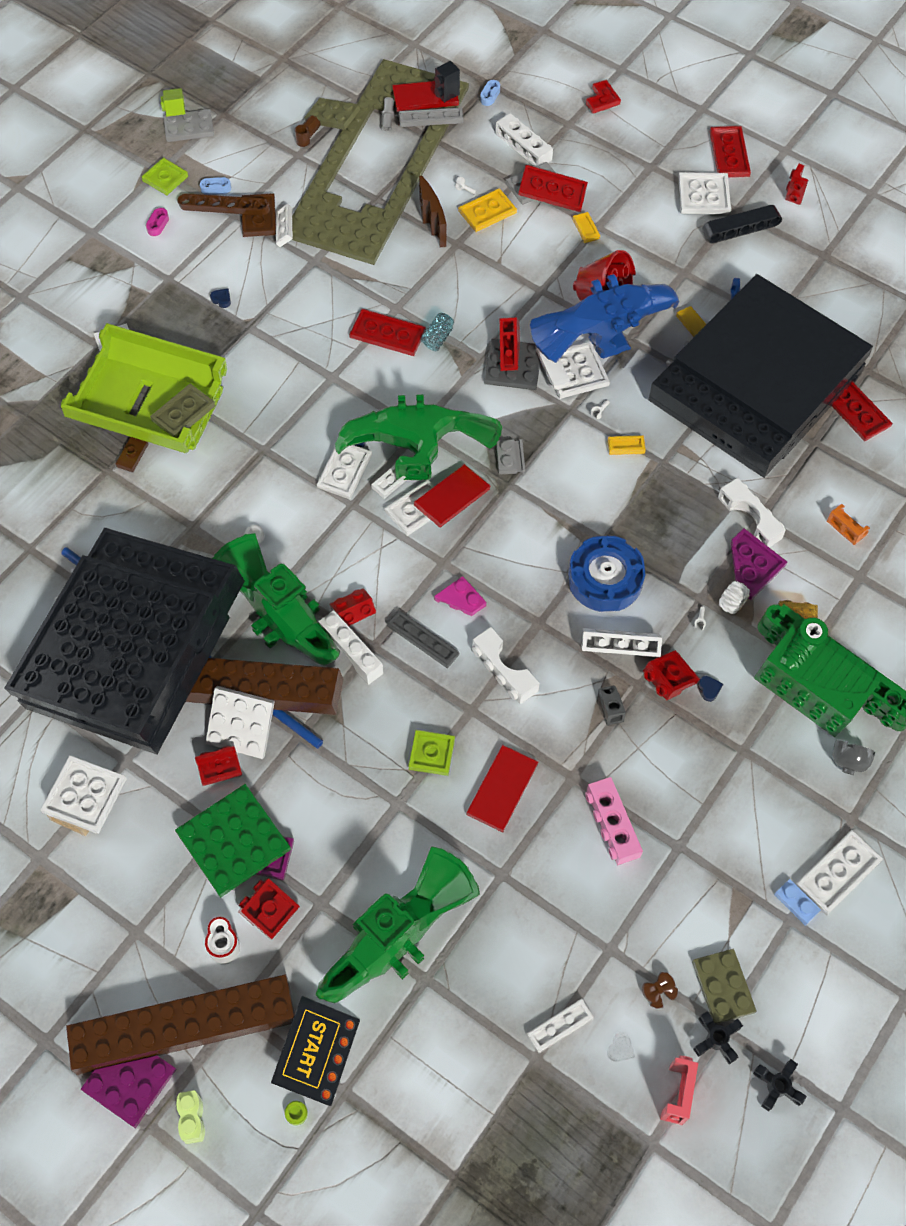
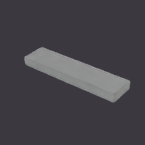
(431, 117)

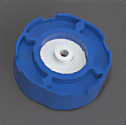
(606, 573)

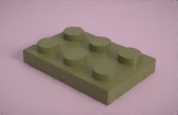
(334, 113)
(182, 410)
(724, 986)

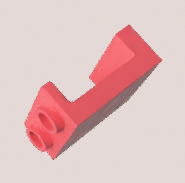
(681, 1112)

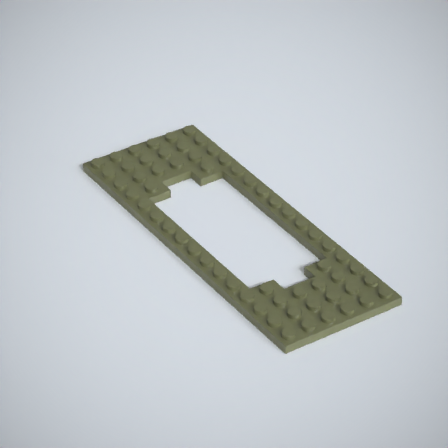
(354, 234)

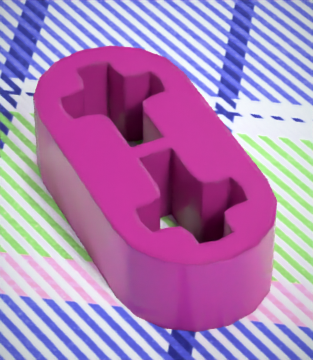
(155, 221)

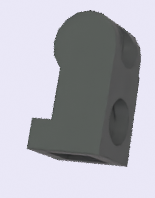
(612, 705)

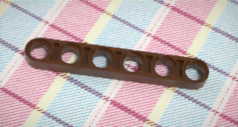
(224, 201)

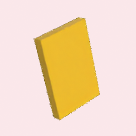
(487, 210)

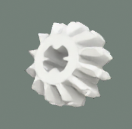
(734, 597)

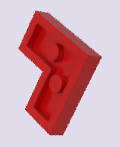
(604, 98)

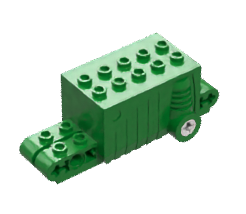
(824, 676)

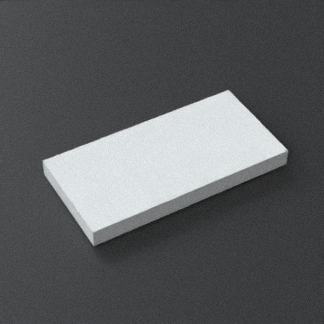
(839, 872)

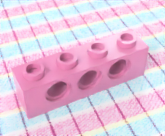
(607, 791)

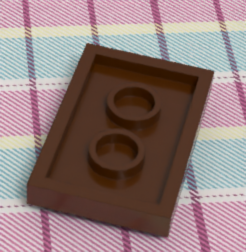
(260, 224)

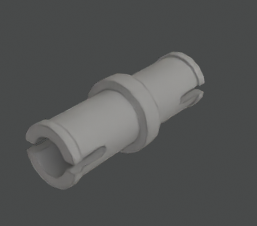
(387, 114)

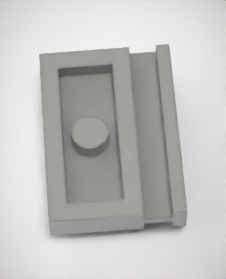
(510, 456)

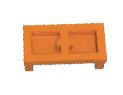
(846, 525)

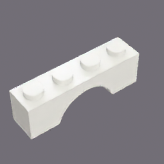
(738, 497)
(361, 657)
(519, 683)

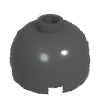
(852, 757)

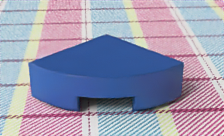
(735, 287)

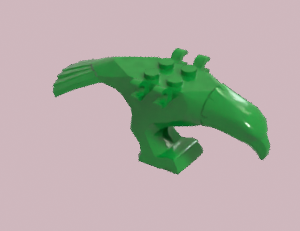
(418, 430)
(278, 601)
(395, 925)

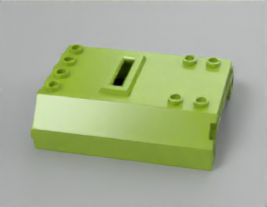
(136, 360)

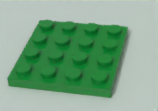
(232, 840)

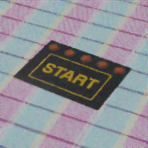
(315, 1051)

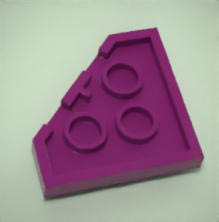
(754, 562)
(129, 1087)

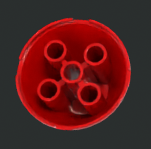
(616, 263)

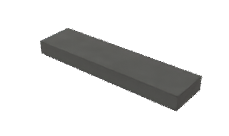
(423, 639)

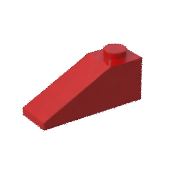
(509, 344)

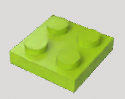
(165, 176)
(431, 753)

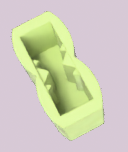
(190, 1123)

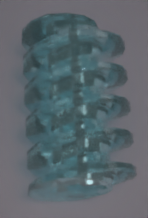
(438, 331)

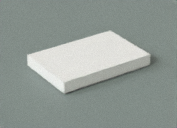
(344, 471)
(405, 513)

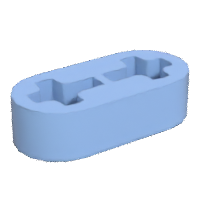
(495, 86)
(215, 186)

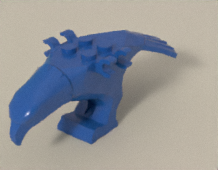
(601, 317)

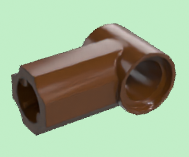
(306, 130)

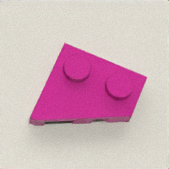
(461, 597)

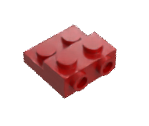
(670, 675)
(268, 908)

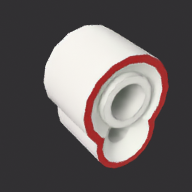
(221, 941)

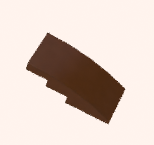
(432, 211)

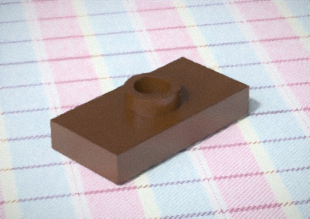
(131, 454)

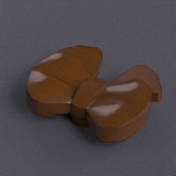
(664, 984)

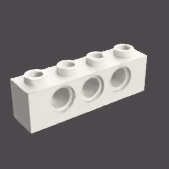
(523, 140)
(621, 642)

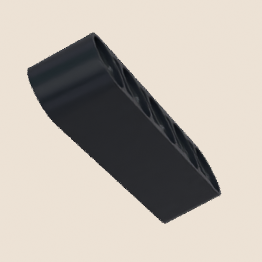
(742, 224)

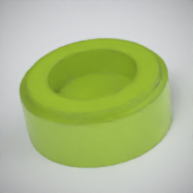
(296, 1113)

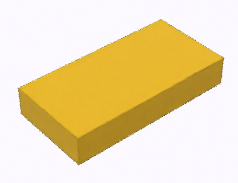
(586, 227)
(691, 320)
(626, 445)

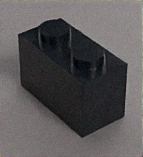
(447, 81)

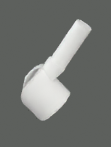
(460, 184)
(599, 409)
(700, 619)

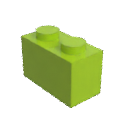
(173, 102)

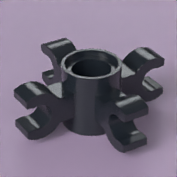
(708, 1023)
(794, 1095)

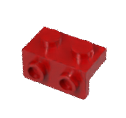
(797, 185)
(354, 606)
(218, 765)

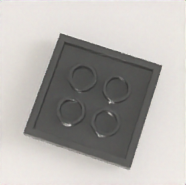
(527, 372)

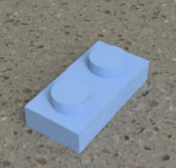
(797, 902)

